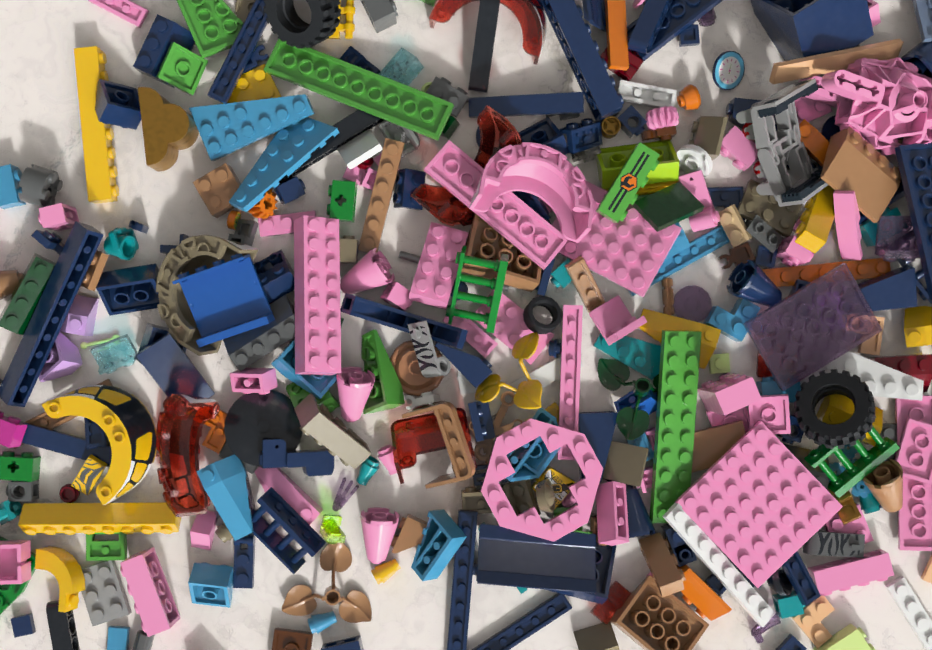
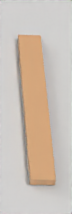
(832, 61)

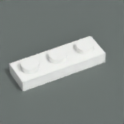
(646, 94)

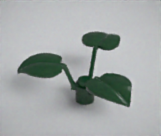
(629, 421)

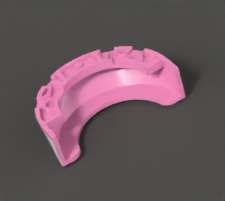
(543, 173)

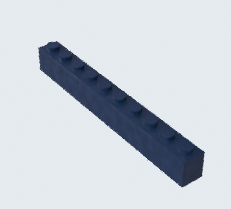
(50, 314)

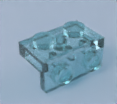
(402, 67)
(114, 354)

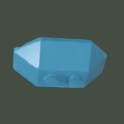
(532, 458)

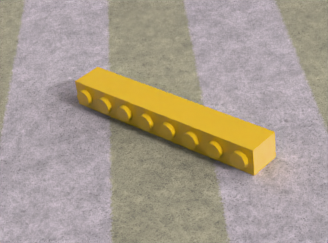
(96, 135)
(97, 518)

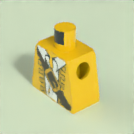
(559, 482)

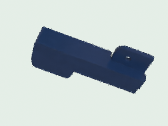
(313, 462)

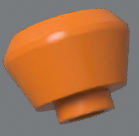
(689, 98)

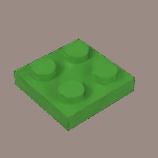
(182, 68)

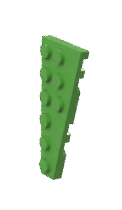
(210, 24)

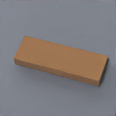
(585, 283)

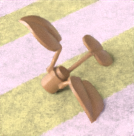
(354, 607)

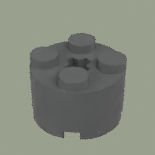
(39, 186)

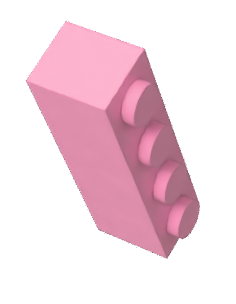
(851, 571)

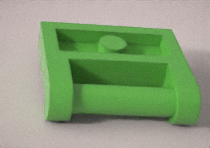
(106, 549)

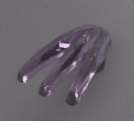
(340, 500)
(758, 630)

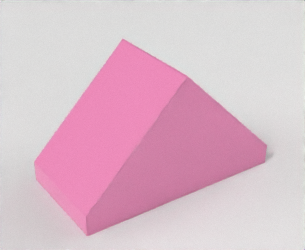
(203, 530)

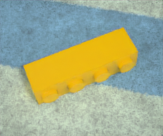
(816, 220)

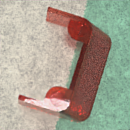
(421, 436)

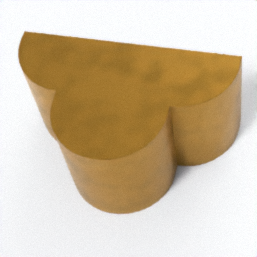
(164, 129)

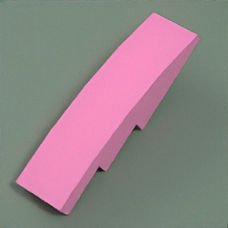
(847, 225)

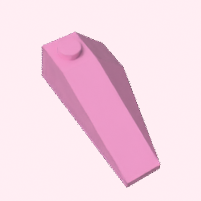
(289, 492)

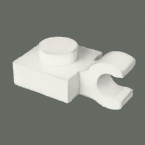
(425, 399)

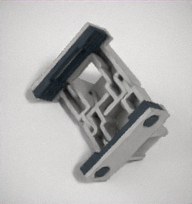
(782, 146)

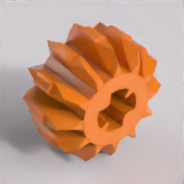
(265, 206)

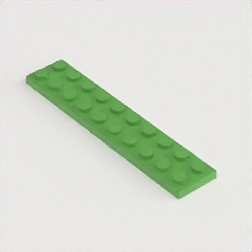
(360, 89)
(674, 419)

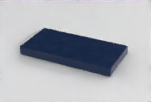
(173, 369)

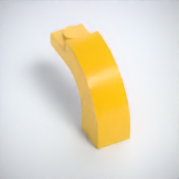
(67, 572)

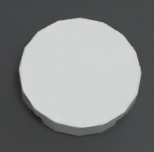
(693, 159)

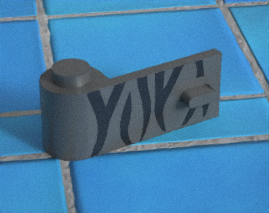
(835, 544)

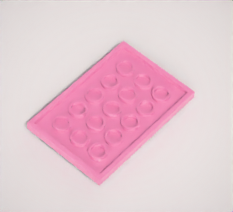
(622, 251)

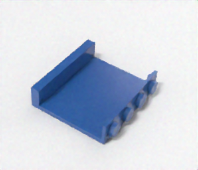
(226, 298)

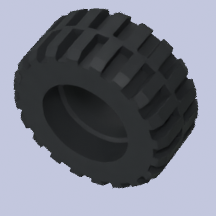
(294, 30)
(829, 384)

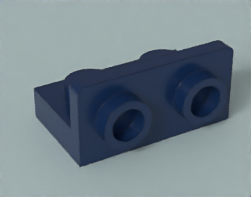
(583, 135)
(481, 421)

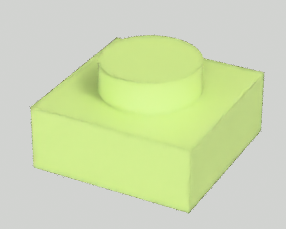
(719, 363)

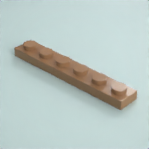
(381, 195)

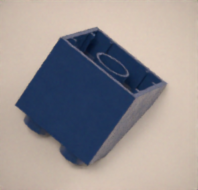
(814, 26)

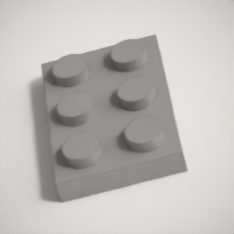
(104, 593)

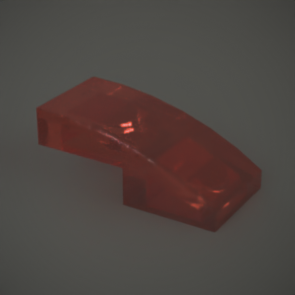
(616, 599)

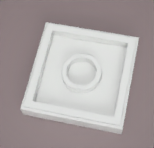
(359, 149)

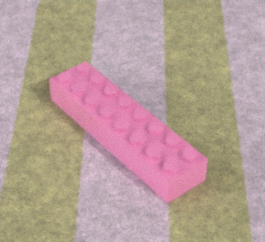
(317, 296)

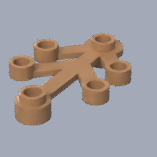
(498, 430)

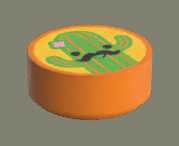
(232, 219)

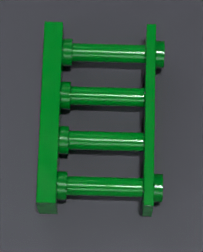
(492, 301)
(859, 469)

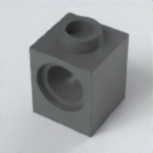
(31, 490)

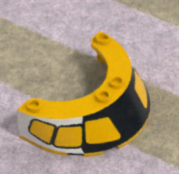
(126, 426)

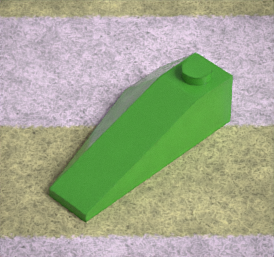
(387, 389)

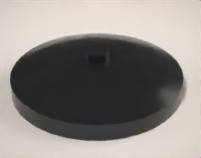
(261, 418)

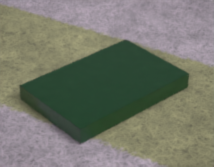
(668, 206)

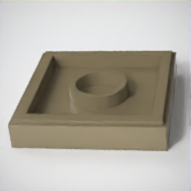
(625, 463)

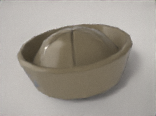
(545, 496)

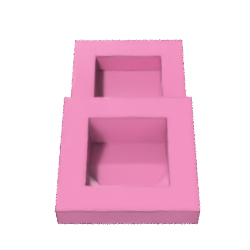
(362, 177)

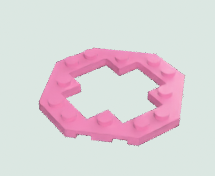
(582, 491)

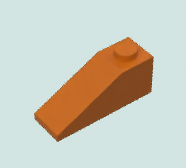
(814, 142)

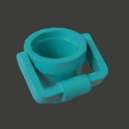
(121, 246)

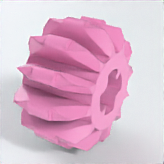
(662, 117)

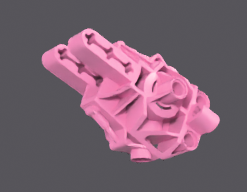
(867, 101)

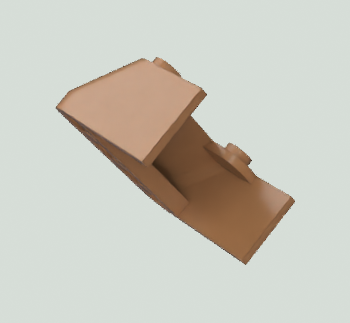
(454, 440)

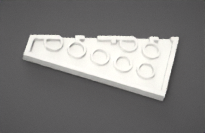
(880, 378)

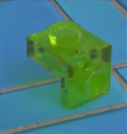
(331, 529)

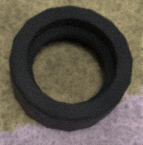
(551, 305)

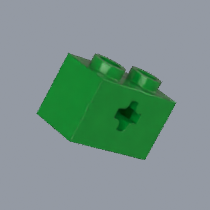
(348, 191)
(28, 466)

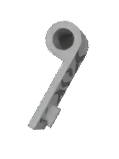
(429, 363)

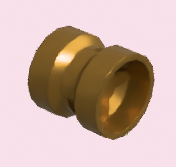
(613, 125)

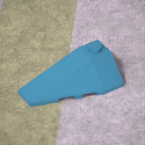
(228, 491)

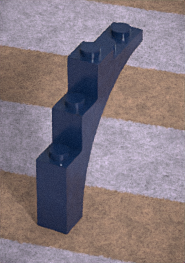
(399, 319)

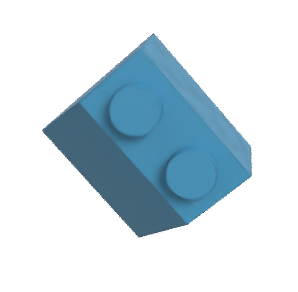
(211, 584)

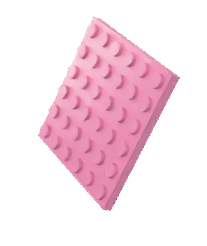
(758, 504)

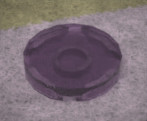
(692, 303)

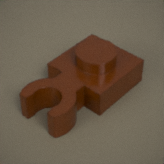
(663, 134)
(737, 255)

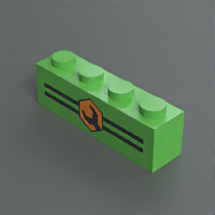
(628, 181)

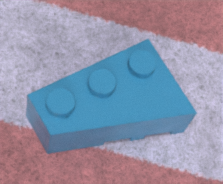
(438, 546)

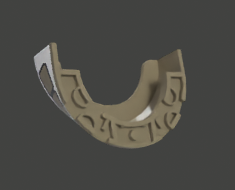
(186, 257)

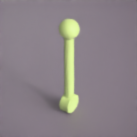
(84, 345)

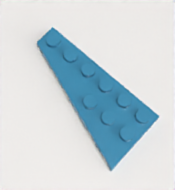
(238, 124)
(282, 157)

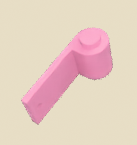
(697, 186)

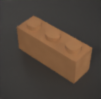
(662, 564)

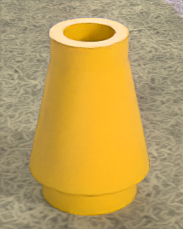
(385, 571)

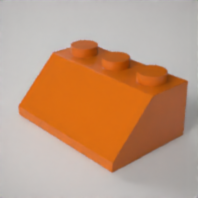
(702, 596)

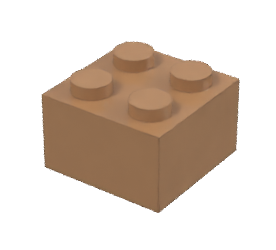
(217, 189)

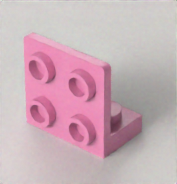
(615, 320)

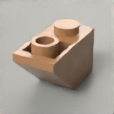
(410, 533)

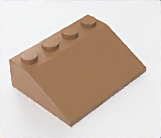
(858, 167)
(489, 244)
(658, 621)

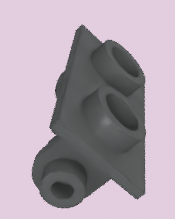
(763, 233)

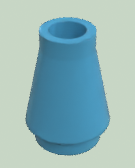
(321, 621)

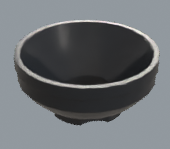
(780, 583)

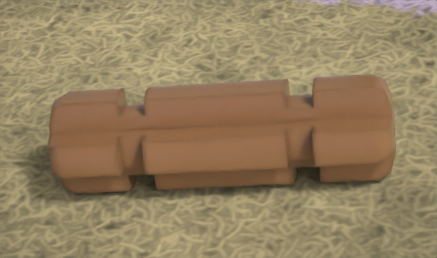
(668, 296)

